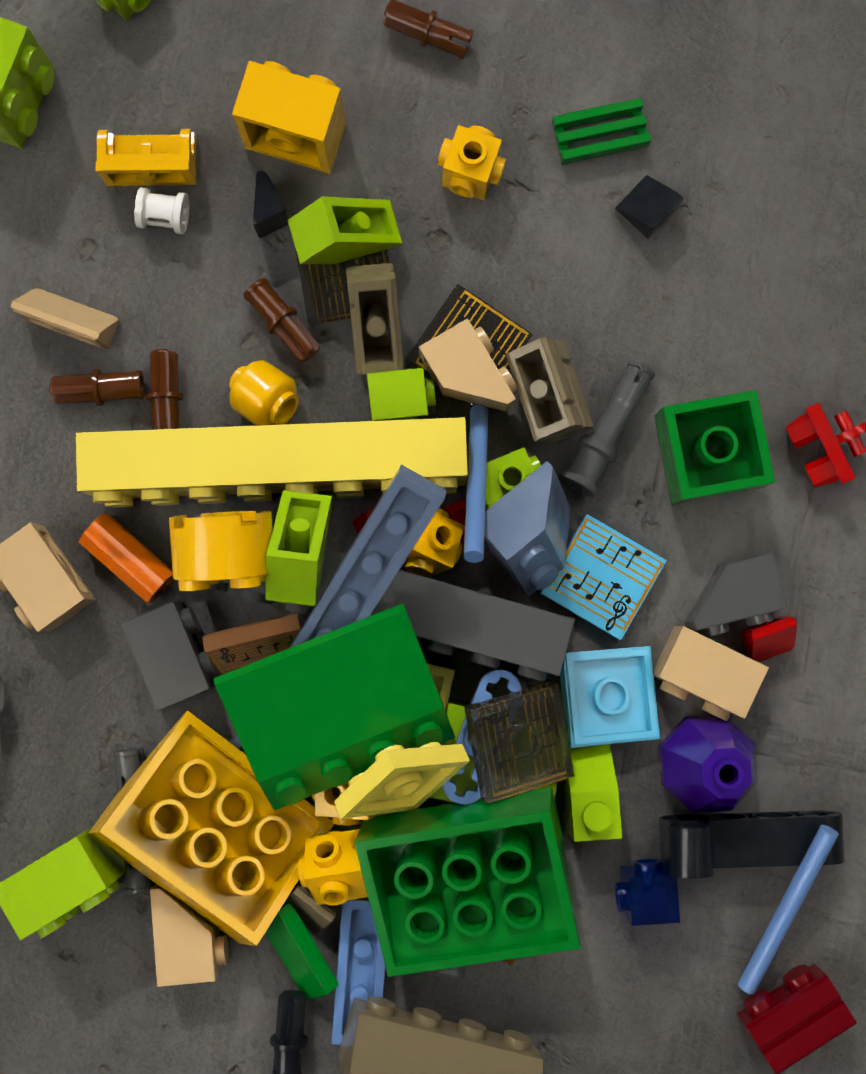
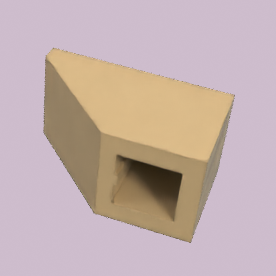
(464, 368)

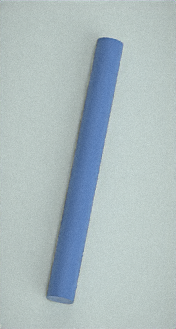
(476, 485)
(788, 909)

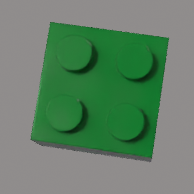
(714, 447)

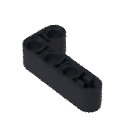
(700, 842)

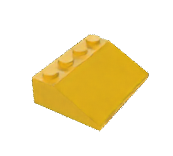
(209, 832)

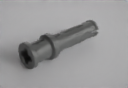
(599, 446)

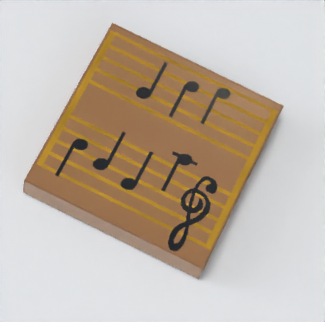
(251, 642)

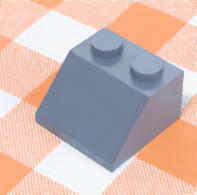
(530, 530)

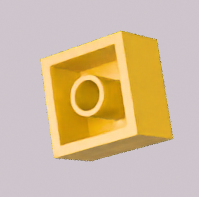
(290, 115)

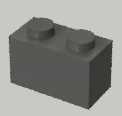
(170, 654)

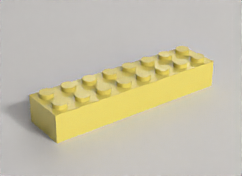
(267, 460)

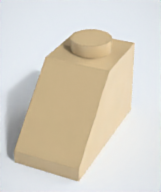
(184, 942)

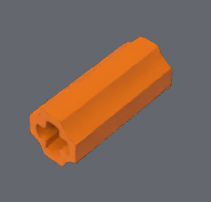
(127, 557)

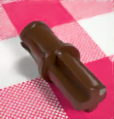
(426, 27)
(281, 320)
(97, 387)
(164, 389)

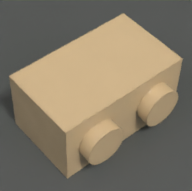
(41, 579)
(709, 672)

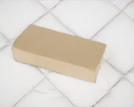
(66, 317)

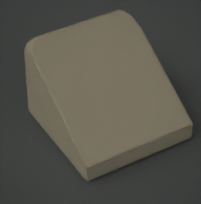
(311, 914)

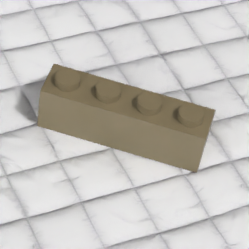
(419, 1042)

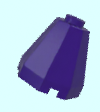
(708, 764)

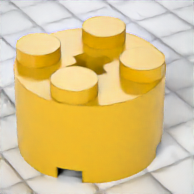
(220, 548)

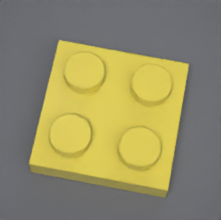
(401, 779)

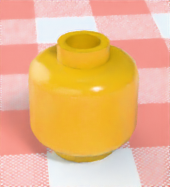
(263, 394)

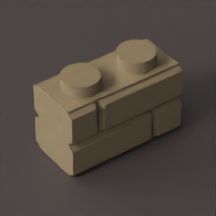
(375, 318)
(549, 390)

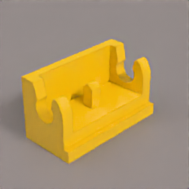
(146, 159)

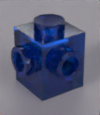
(647, 893)

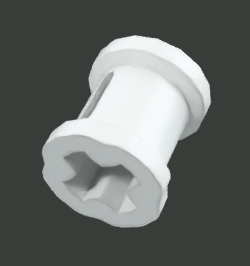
(161, 210)

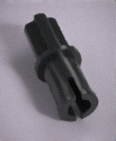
(289, 1034)

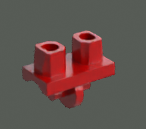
(835, 464)

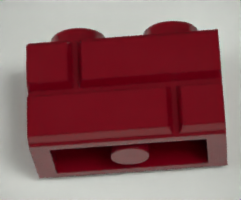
(795, 1017)

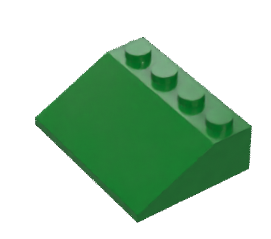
(332, 705)
(468, 883)

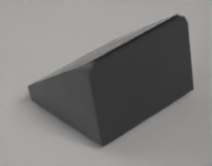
(649, 205)
(268, 208)

